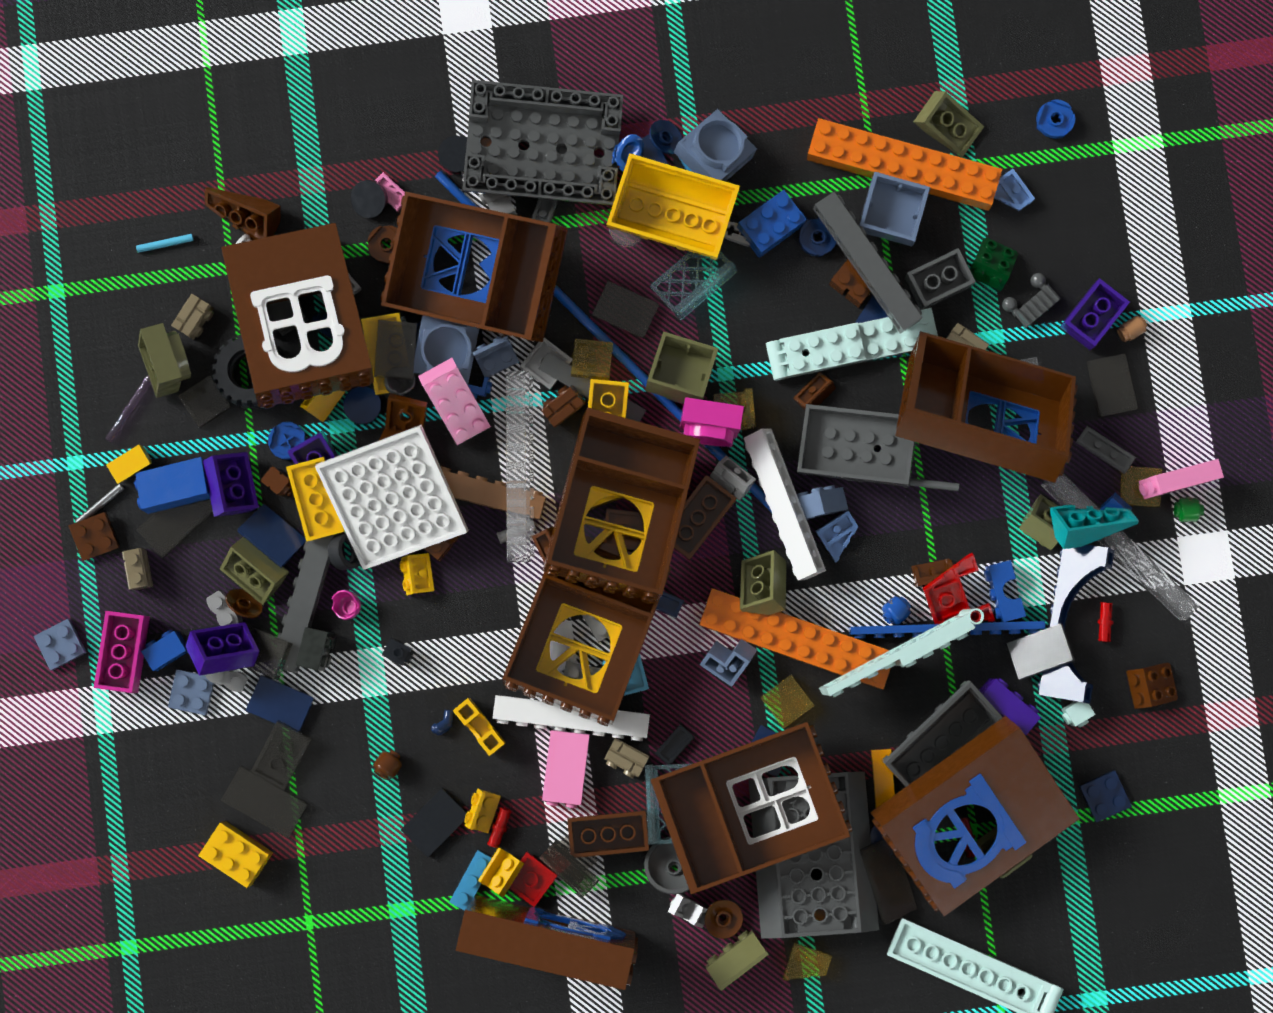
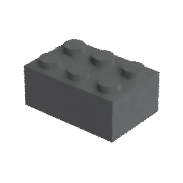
(939, 279)

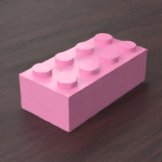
(454, 401)

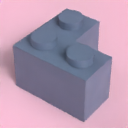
(823, 502)
(726, 663)

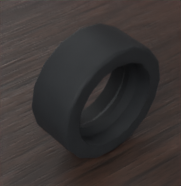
(336, 556)

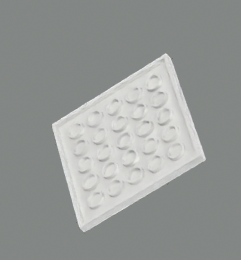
(392, 497)

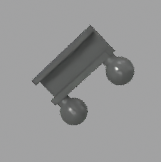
(1035, 306)

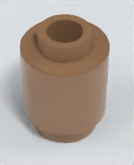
(1132, 328)

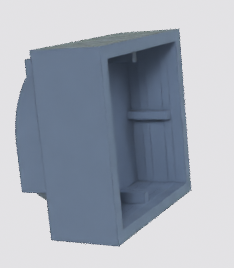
(715, 148)
(893, 208)
(442, 340)

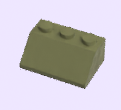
(253, 570)
(763, 584)
(736, 959)

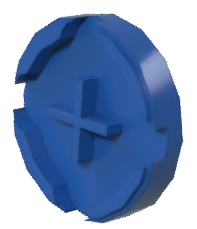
(284, 437)

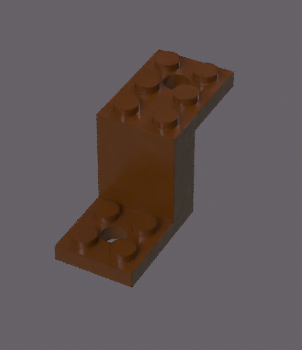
(396, 421)

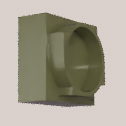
(163, 359)
(681, 368)

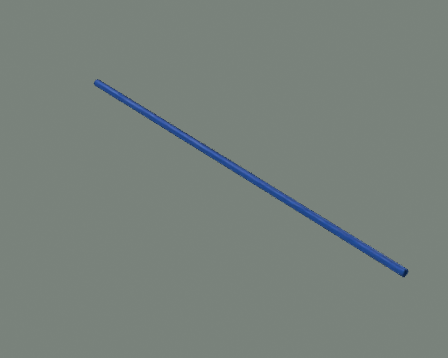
(601, 336)

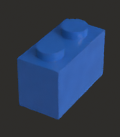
(165, 650)

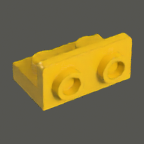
(417, 574)
(482, 810)
(501, 872)

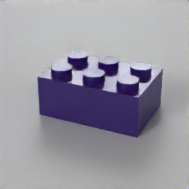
(1094, 314)
(230, 484)
(222, 648)
(1010, 704)

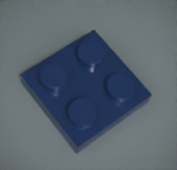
(1105, 796)

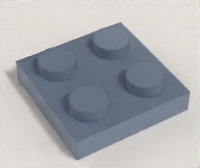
(60, 644)
(190, 692)

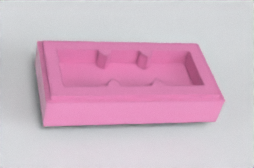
(393, 191)

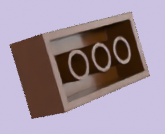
(701, 515)
(608, 834)

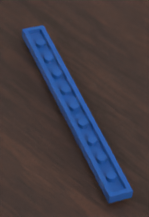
(899, 630)

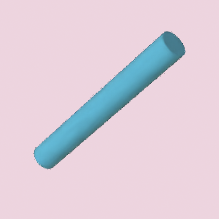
(164, 243)

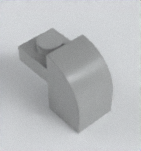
(688, 910)

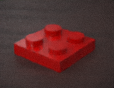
(532, 879)

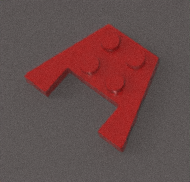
(946, 593)

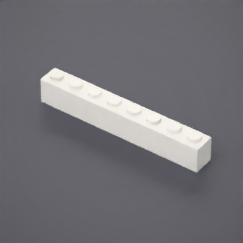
(784, 504)
(543, 715)

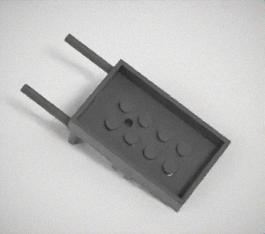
(843, 443)

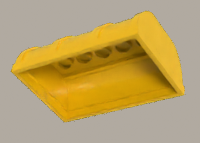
(673, 206)

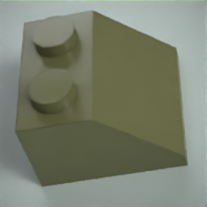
(1039, 523)

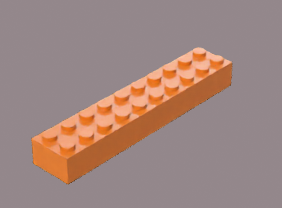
(870, 153)
(791, 637)

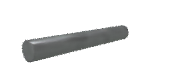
(101, 503)

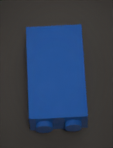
(171, 485)

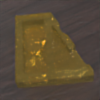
(806, 963)

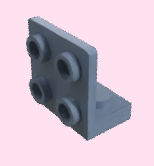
(495, 356)

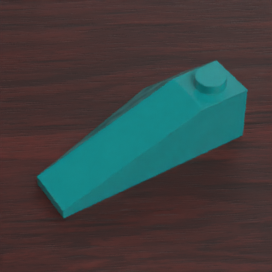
(1080, 527)

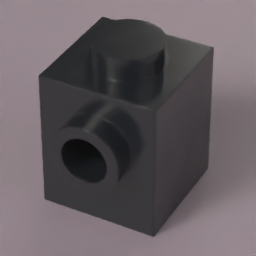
(398, 652)

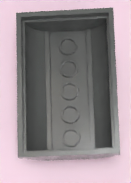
(943, 733)

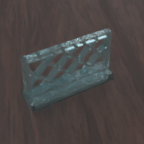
(702, 291)
(653, 809)

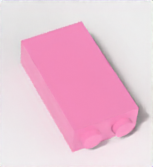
(1180, 479)
(565, 768)

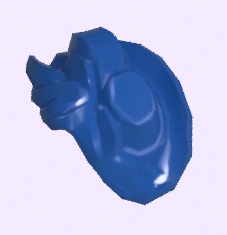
(630, 144)

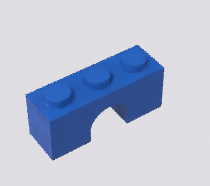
(997, 576)

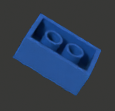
(771, 223)

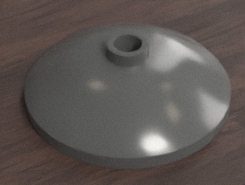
(658, 869)

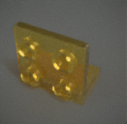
(742, 399)

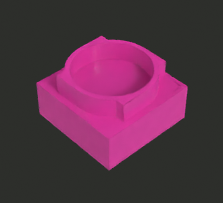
(711, 421)

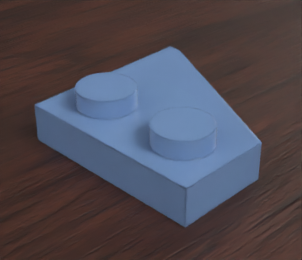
(1013, 191)
(837, 534)

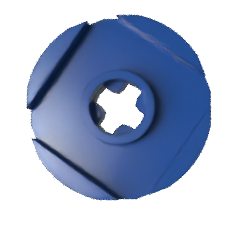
(1046, 124)

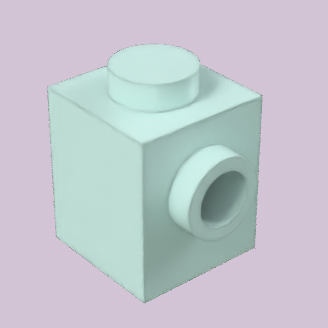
(1077, 714)

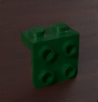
(993, 264)

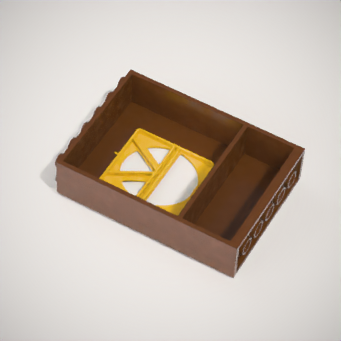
(629, 462)
(554, 602)

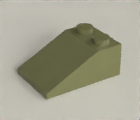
(948, 123)

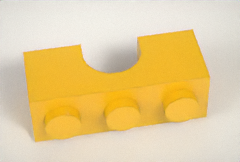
(480, 726)

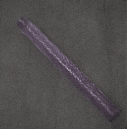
(128, 410)

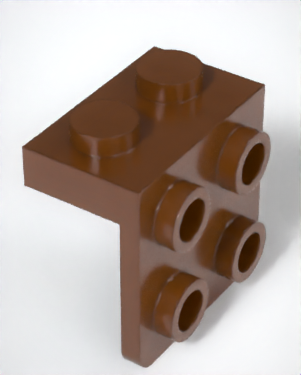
(1152, 685)

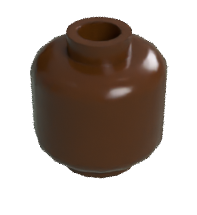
(387, 764)

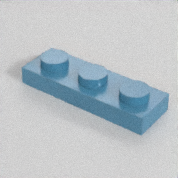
(469, 883)

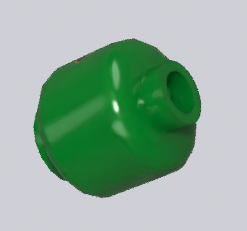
(1188, 509)

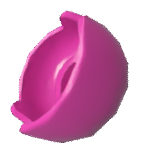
(346, 604)

